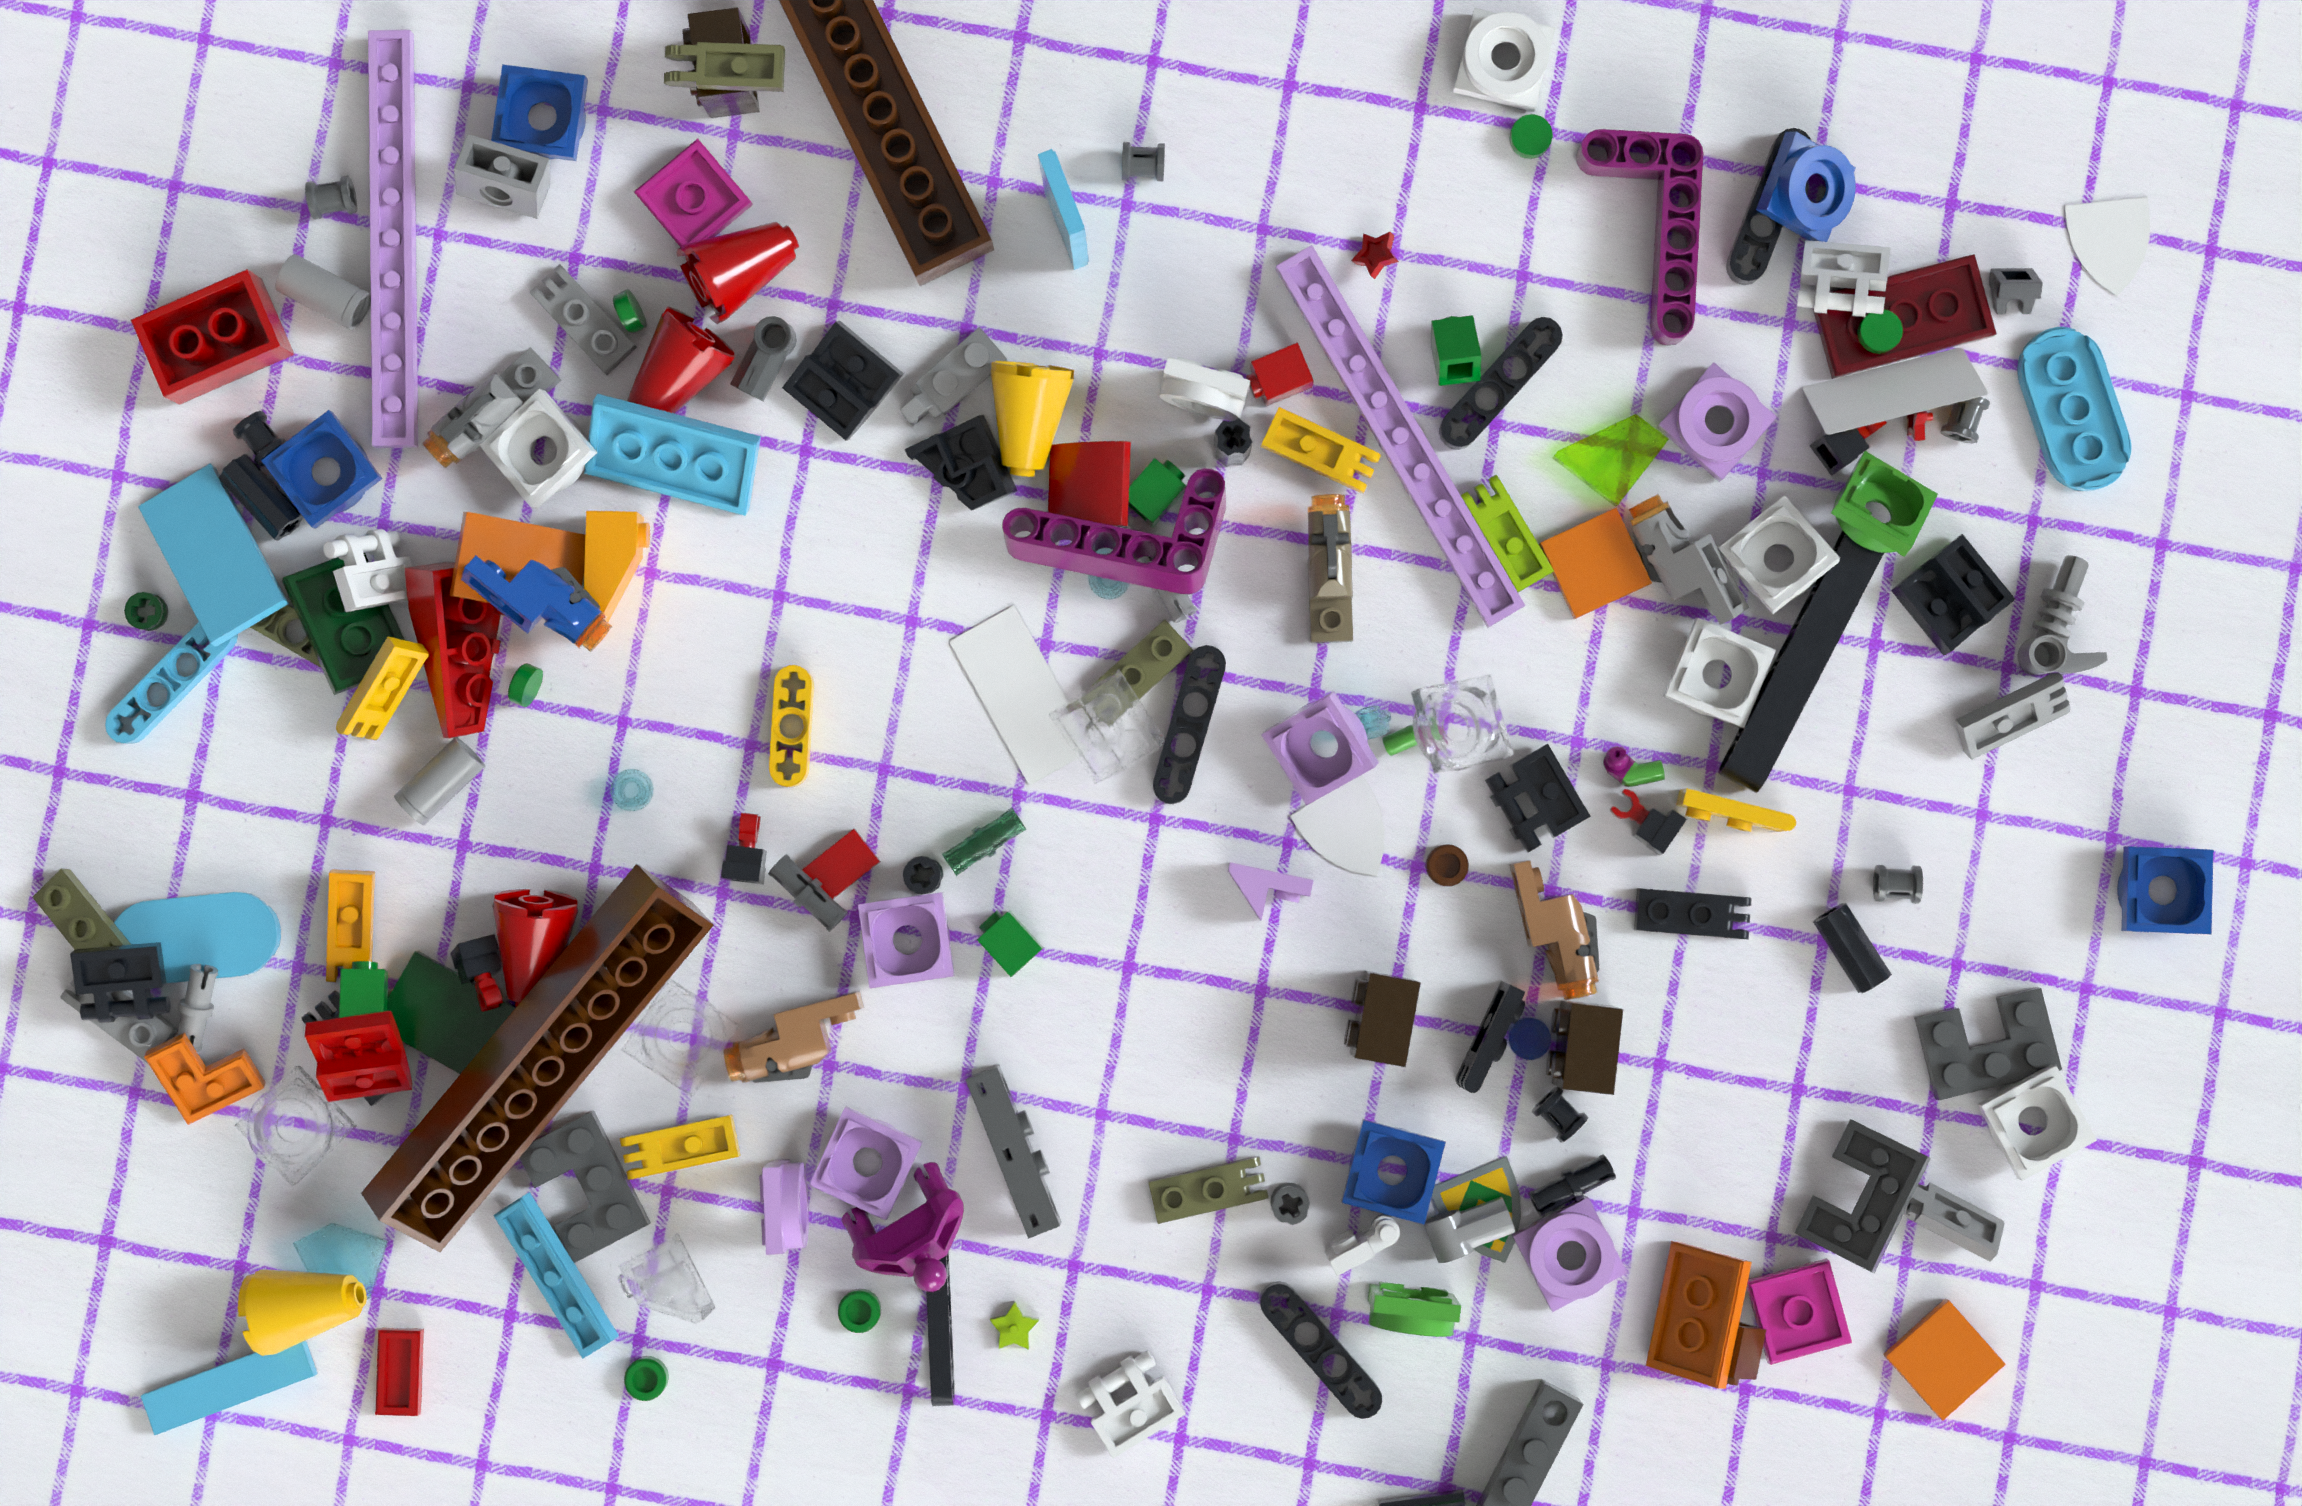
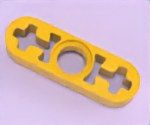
(803, 695)

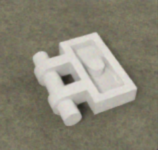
(1844, 267)
(369, 583)
(1352, 1250)
(1139, 1414)

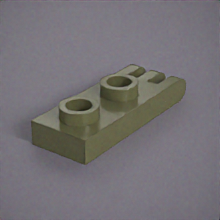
(1152, 659)
(77, 913)
(1206, 1190)

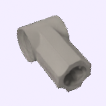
(1457, 1232)

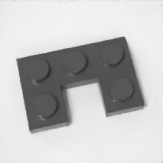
(1963, 1069)
(1892, 1182)
(613, 1201)

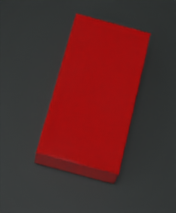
(842, 864)
(399, 1371)

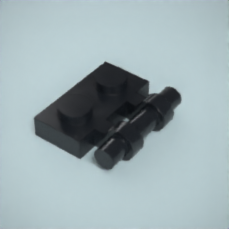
(1549, 792)
(120, 969)

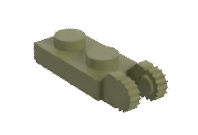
(729, 66)

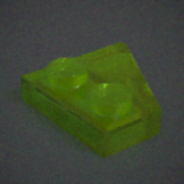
(1613, 457)

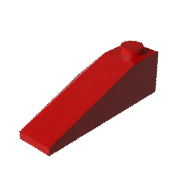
(460, 647)

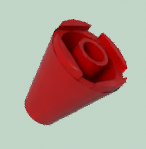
(736, 266)
(678, 363)
(531, 935)

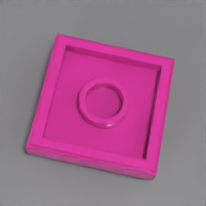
(693, 196)
(1798, 1311)

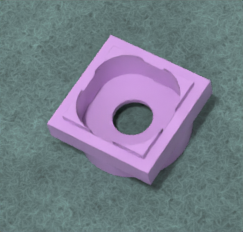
(1688, 429)
(1309, 772)
(884, 962)
(836, 1169)
(785, 1206)
(1544, 1237)

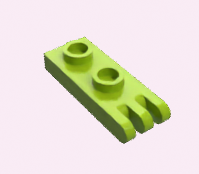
(1508, 535)

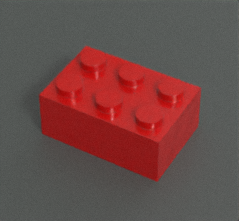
(212, 337)

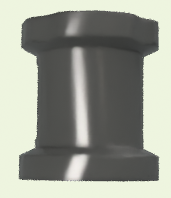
(1143, 161)
(331, 197)
(1965, 420)
(1898, 883)
(1294, 1191)

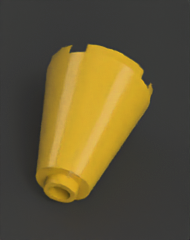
(1028, 411)
(295, 1306)

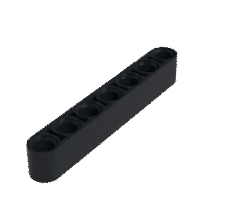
(1799, 665)

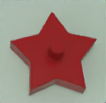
(1376, 253)
(1916, 424)

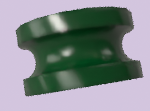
(139, 601)

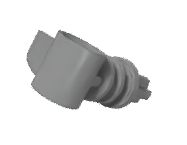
(2052, 627)

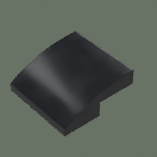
(842, 380)
(1953, 594)

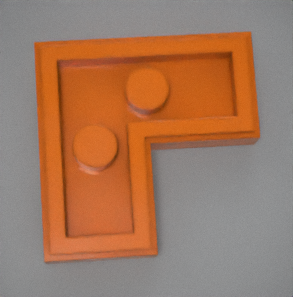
(200, 1088)

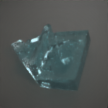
(343, 1251)

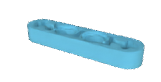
(176, 685)

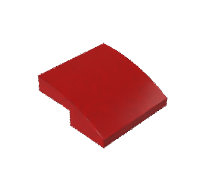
(1090, 481)
(359, 1056)

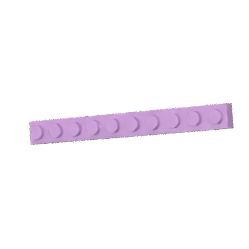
(393, 239)
(1399, 436)

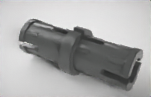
(807, 892)

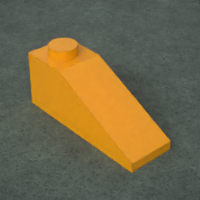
(612, 554)

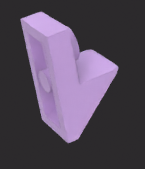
(1255, 884)

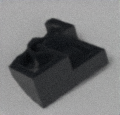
(966, 462)

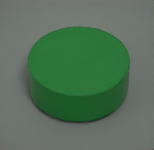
(1530, 136)
(629, 311)
(1880, 332)
(525, 684)
(859, 1310)
(646, 1378)

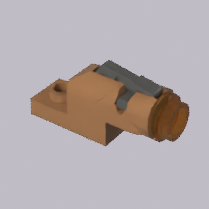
(1563, 927)
(794, 1047)

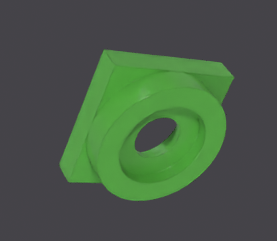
(1901, 495)
(1413, 1310)

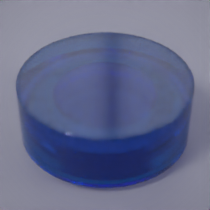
(1529, 1038)

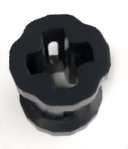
(258, 436)
(911, 870)
(1559, 1114)

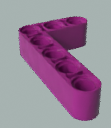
(1668, 216)
(1127, 544)

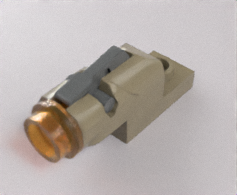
(1330, 569)

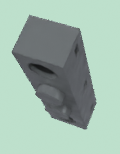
(1025, 1168)
(1530, 1450)

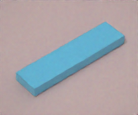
(556, 1275)
(226, 1386)

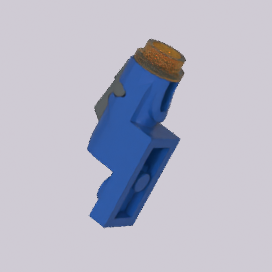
(541, 594)

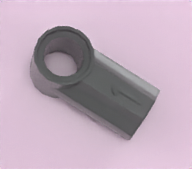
(761, 362)

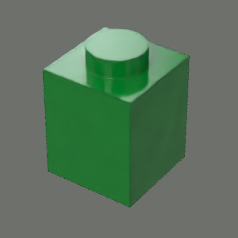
(1455, 350)
(1156, 490)
(1008, 942)
(363, 989)

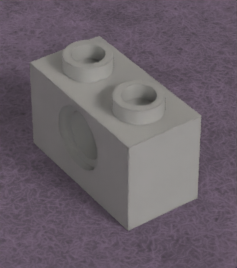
(502, 176)

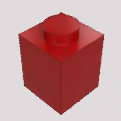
(1280, 375)

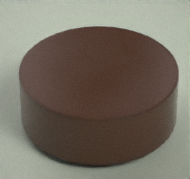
(1447, 865)

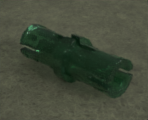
(984, 841)

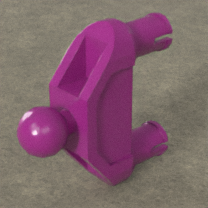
(915, 1240)

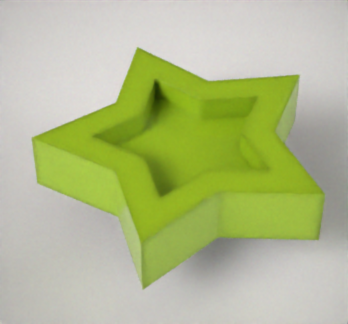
(1014, 1327)

